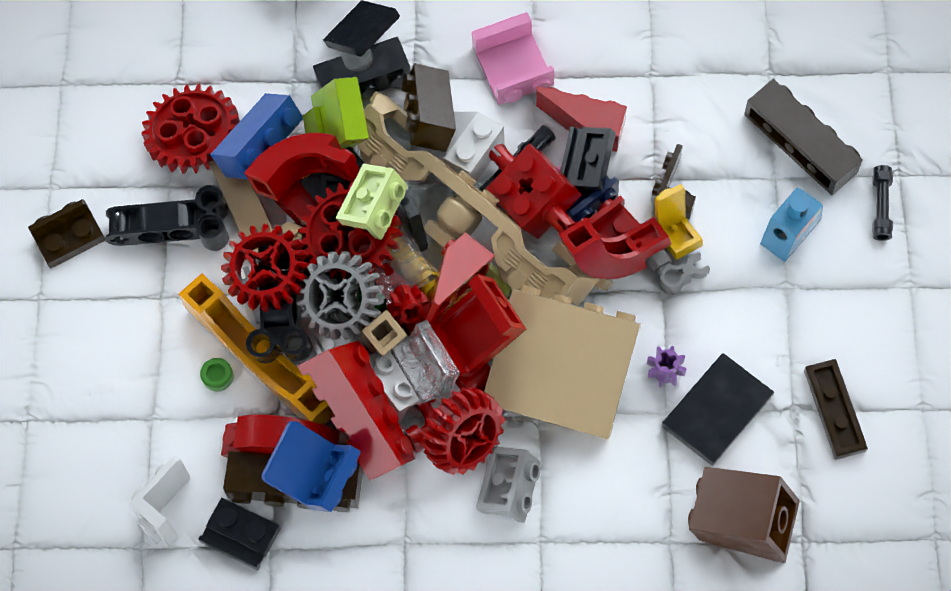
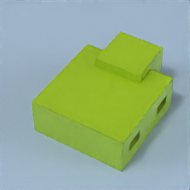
(338, 112)

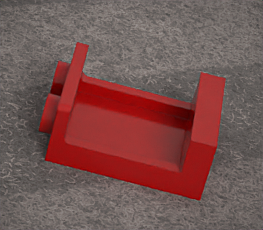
(478, 326)

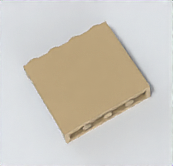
(565, 363)

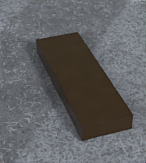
(835, 409)

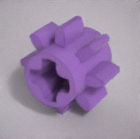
(669, 358)

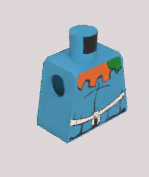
(796, 219)

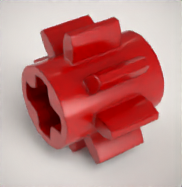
(407, 304)

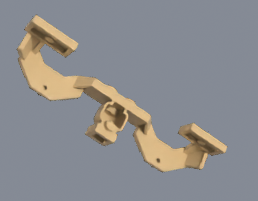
(462, 212)

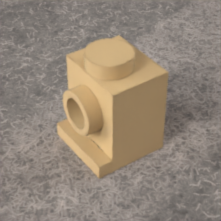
(382, 334)

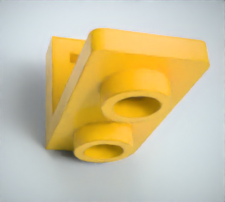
(671, 215)

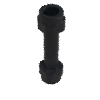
(882, 180)

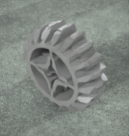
(360, 311)

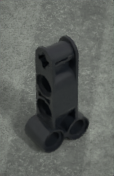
(171, 221)
(278, 325)

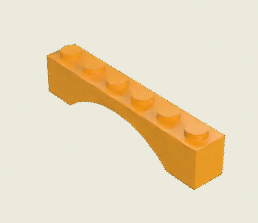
(231, 328)

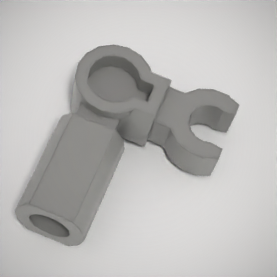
(675, 277)

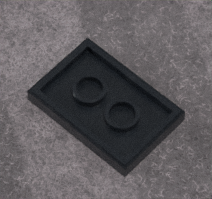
(717, 409)

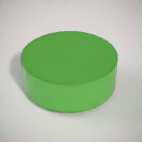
(216, 374)

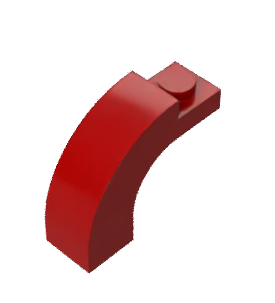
(296, 157)
(617, 255)
(263, 432)

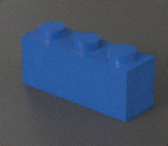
(262, 127)

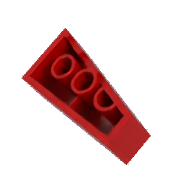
(360, 407)

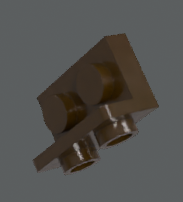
(66, 233)

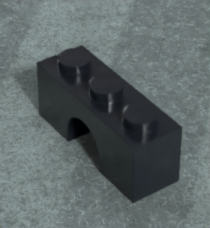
(385, 72)

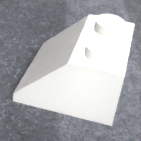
(472, 143)

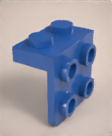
(310, 467)

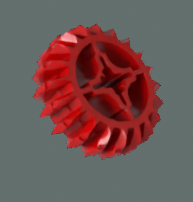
(259, 278)
(463, 431)

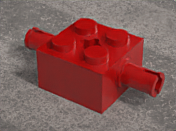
(532, 190)

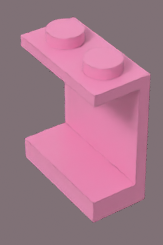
(511, 58)

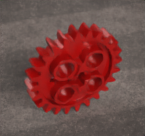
(188, 128)
(322, 234)

